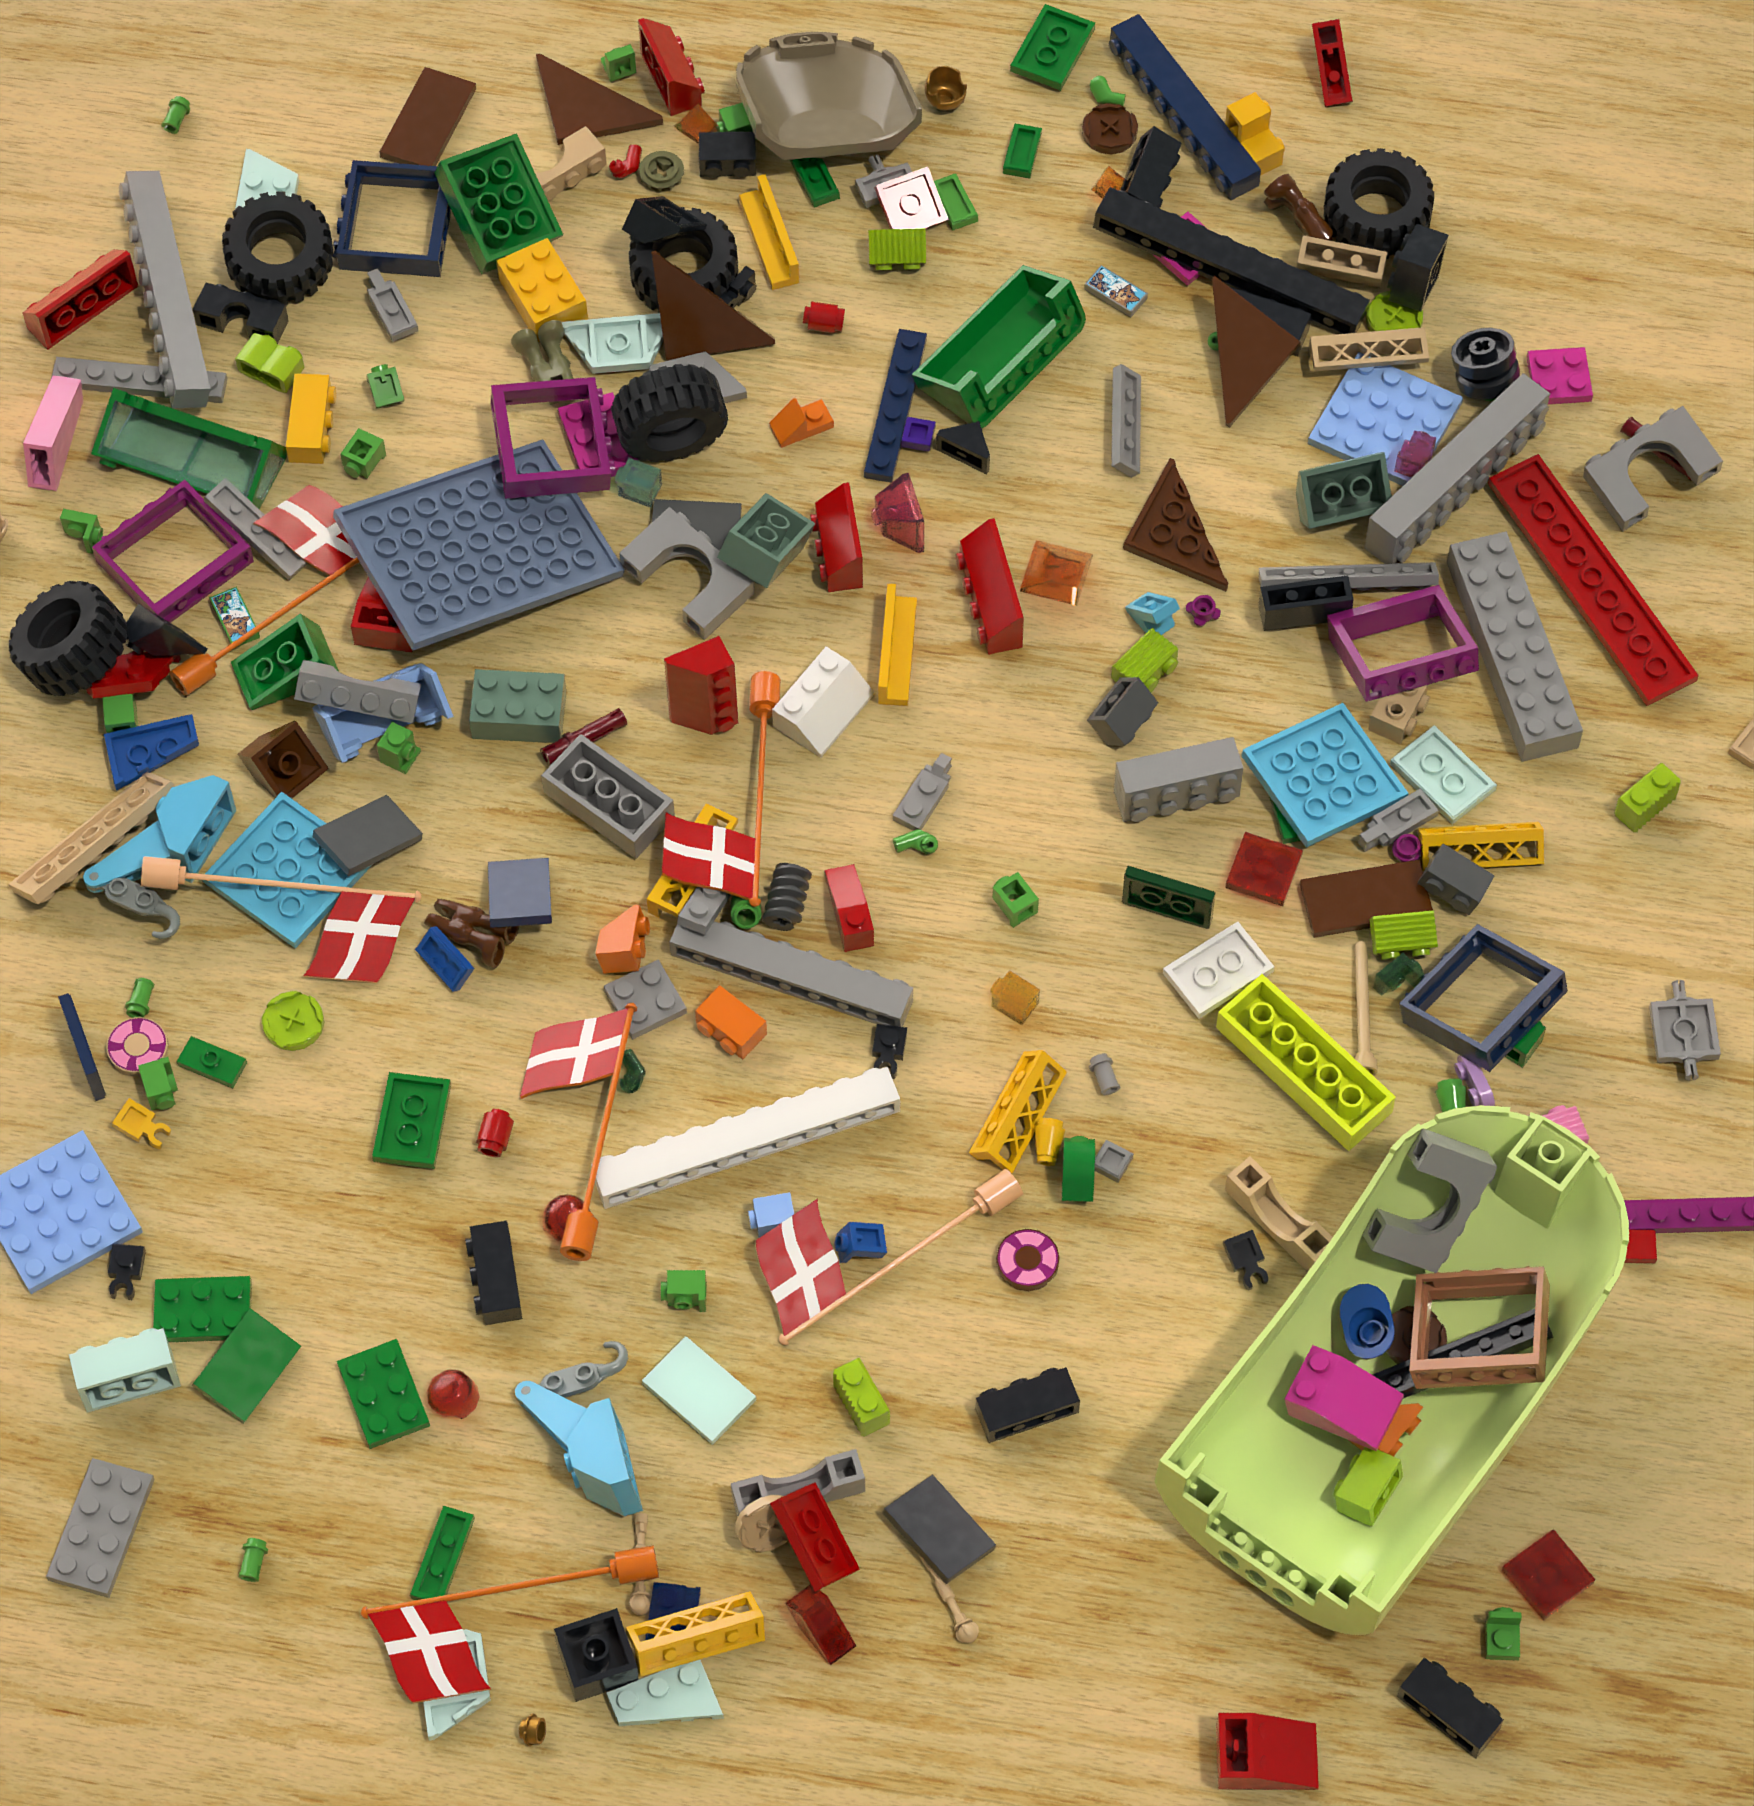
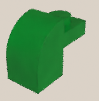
(1078, 1169)

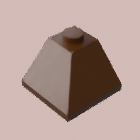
(283, 760)

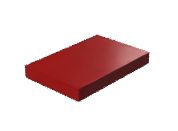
(815, 1536)

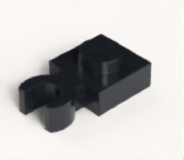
(740, 288)
(889, 1046)
(1245, 1254)
(125, 1265)

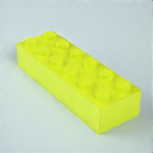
(1305, 1062)

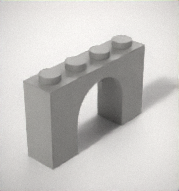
(1673, 434)
(675, 537)
(1429, 1239)

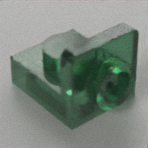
(1396, 972)

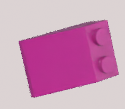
(1342, 1399)

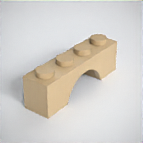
(581, 158)
(1260, 1199)

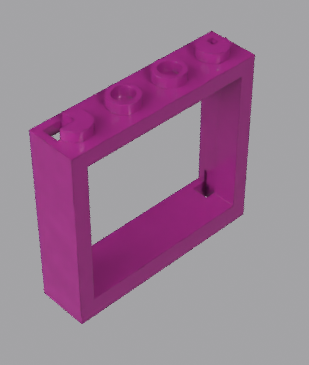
(551, 482)
(201, 583)
(1394, 613)

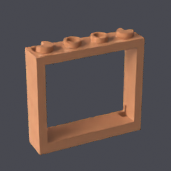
(1478, 1369)

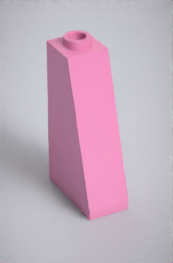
(52, 432)

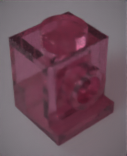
(1415, 453)

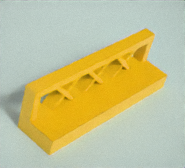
(770, 235)
(896, 648)
(1487, 835)
(665, 887)
(1015, 1103)
(699, 1638)

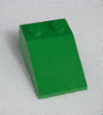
(273, 665)

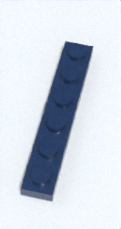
(895, 406)

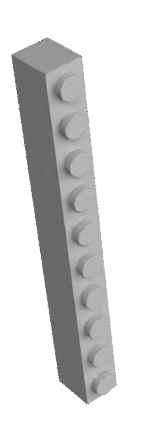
(165, 289)

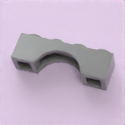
(328, 687)
(835, 1476)

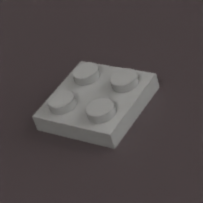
(653, 995)

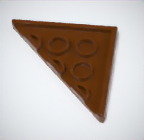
(581, 102)
(697, 318)
(1249, 349)
(1173, 534)

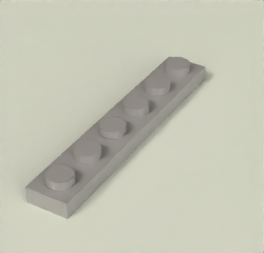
(131, 378)
(1360, 576)

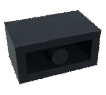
(727, 154)

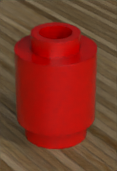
(824, 317)
(494, 1133)

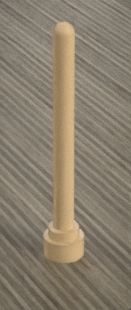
(1364, 1053)

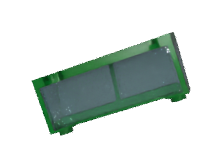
(185, 447)

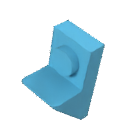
(1153, 612)

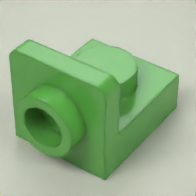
(619, 62)
(385, 386)
(82, 525)
(1503, 1634)

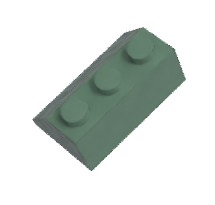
(1342, 490)

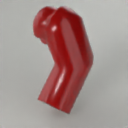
(622, 169)

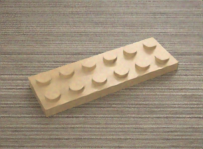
(91, 839)

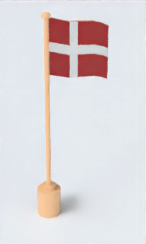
(356, 935)
(807, 1273)

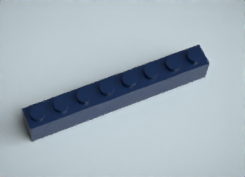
(1184, 107)

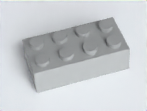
(1178, 780)
(607, 796)

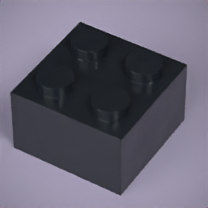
(1417, 267)
(596, 1655)

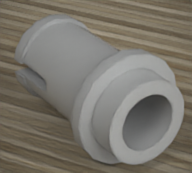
(1104, 1073)

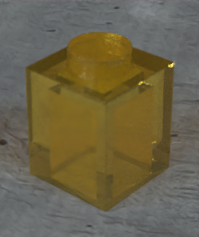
(1014, 997)

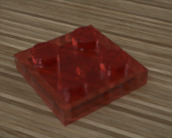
(1264, 869)
(1548, 1574)

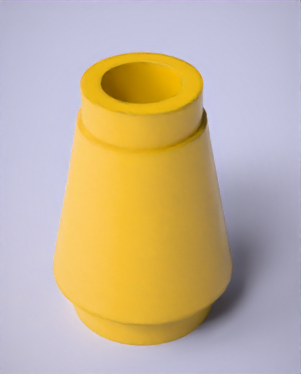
(1048, 1140)

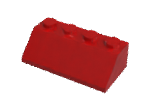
(81, 298)
(991, 589)
(702, 687)

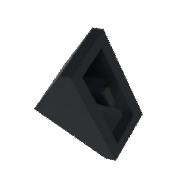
(966, 445)

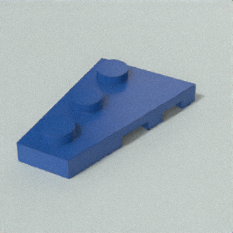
(148, 747)

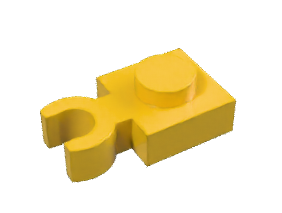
(137, 1121)

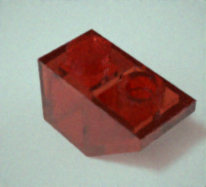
(821, 1624)

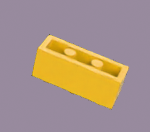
(310, 418)

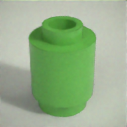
(743, 913)

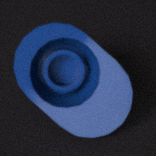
(1367, 1321)

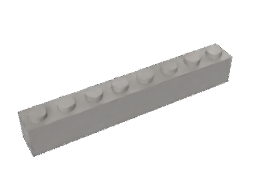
(795, 972)

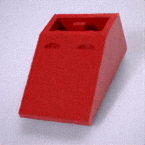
(374, 624)
(1266, 1752)

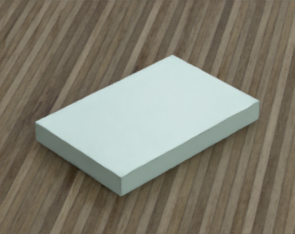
(1443, 774)
(699, 1390)

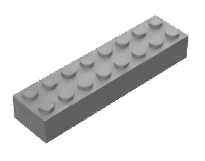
(1457, 471)
(1514, 646)

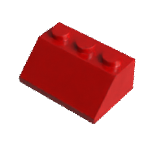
(669, 67)
(838, 540)

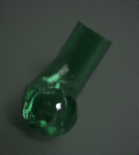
(635, 1072)

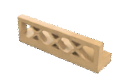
(1370, 344)

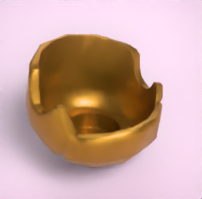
(945, 88)

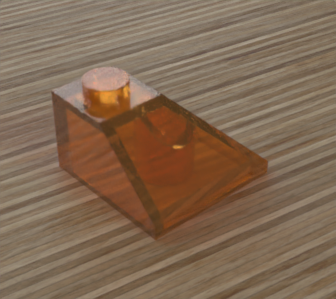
(1056, 572)

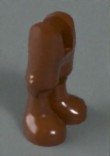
(1286, 193)
(462, 930)

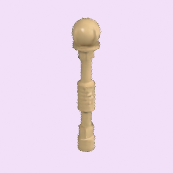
(639, 1599)
(965, 1628)

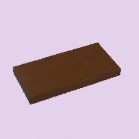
(428, 119)
(1351, 898)

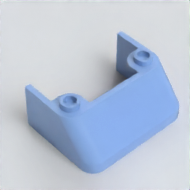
(349, 729)

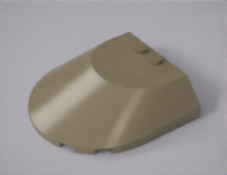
(826, 96)

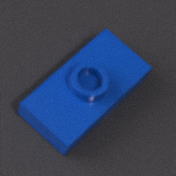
(444, 959)

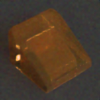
(695, 121)

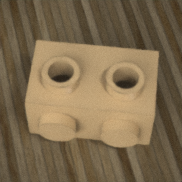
(1396, 713)

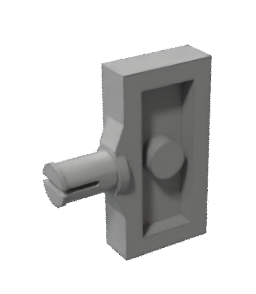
(881, 174)

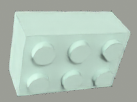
(124, 1369)

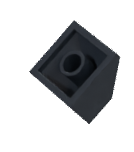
(658, 220)
(158, 636)

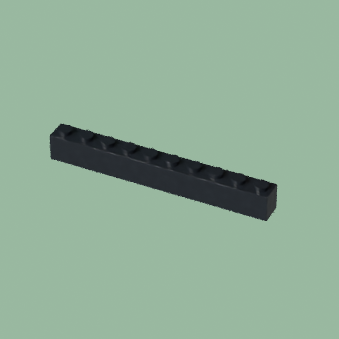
(1230, 261)

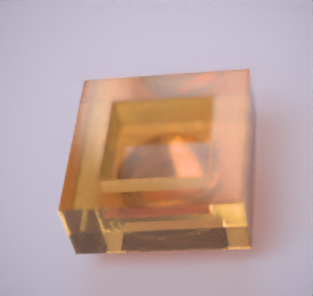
(1108, 179)

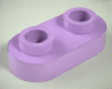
(1479, 1089)

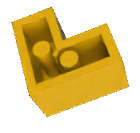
(1250, 125)

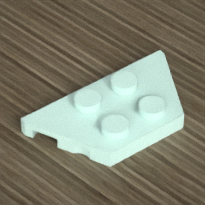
(263, 176)
(616, 342)
(447, 1712)

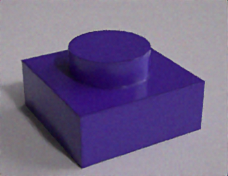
(918, 434)

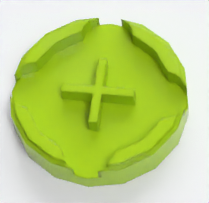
(1387, 315)
(293, 1021)

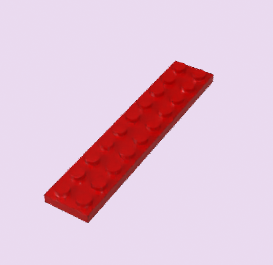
(1593, 580)

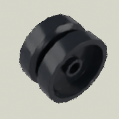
(1485, 363)

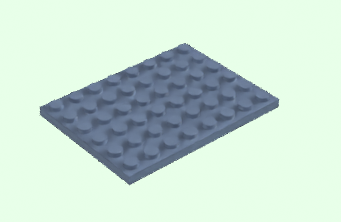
(464, 556)

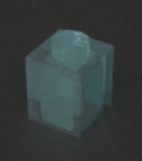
(638, 482)

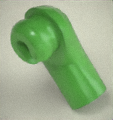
(918, 840)

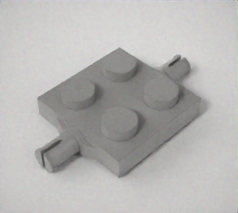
(1684, 1030)

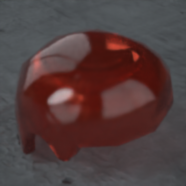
(556, 1214)
(453, 1394)

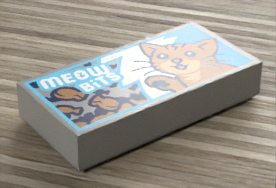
(1116, 291)

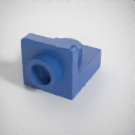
(860, 1240)

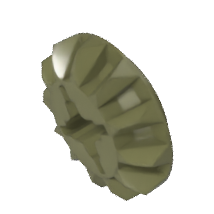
(667, 162)

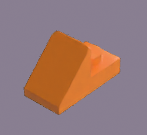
(798, 422)

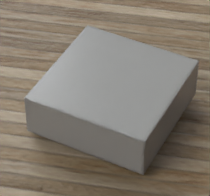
(1112, 1161)

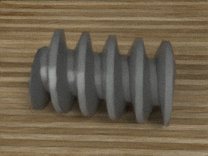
(786, 896)

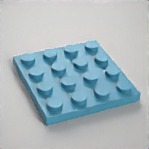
(1324, 774)
(282, 849)

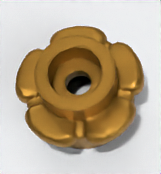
(532, 1730)

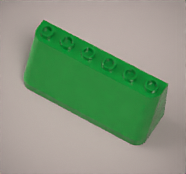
(1003, 345)

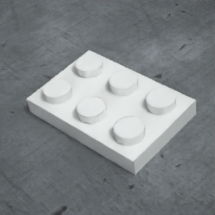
(1217, 969)

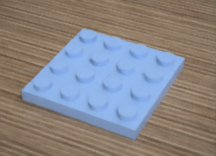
(1378, 411)
(61, 1212)

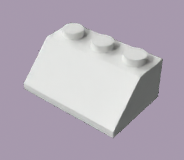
(822, 702)

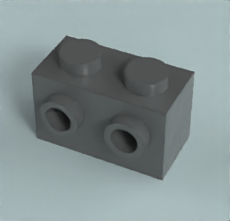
(1123, 711)
(1455, 879)

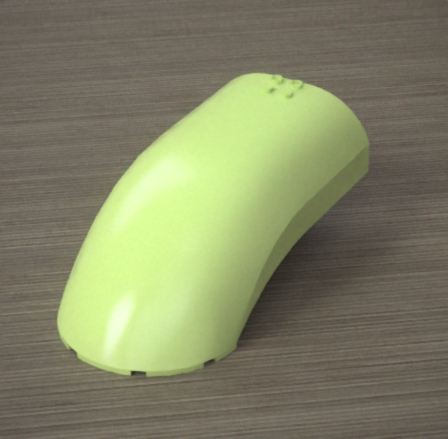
(1264, 1483)

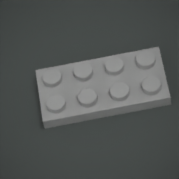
(100, 1528)

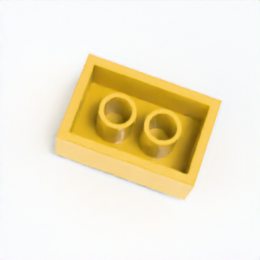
(541, 286)

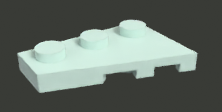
(665, 1696)

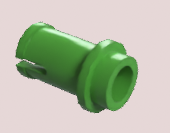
(178, 109)
(140, 998)
(252, 1559)

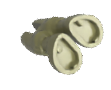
(550, 337)

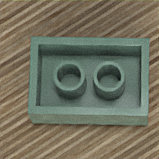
(766, 540)
(517, 706)

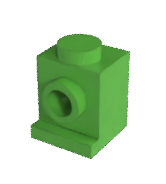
(362, 454)
(398, 748)
(1015, 888)
(159, 1083)
(685, 1289)

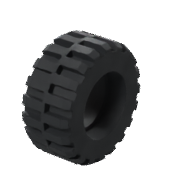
(1377, 174)
(270, 216)
(713, 243)
(669, 413)
(67, 638)

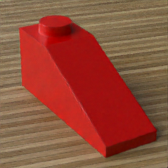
(1332, 62)
(850, 908)

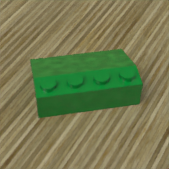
(497, 200)

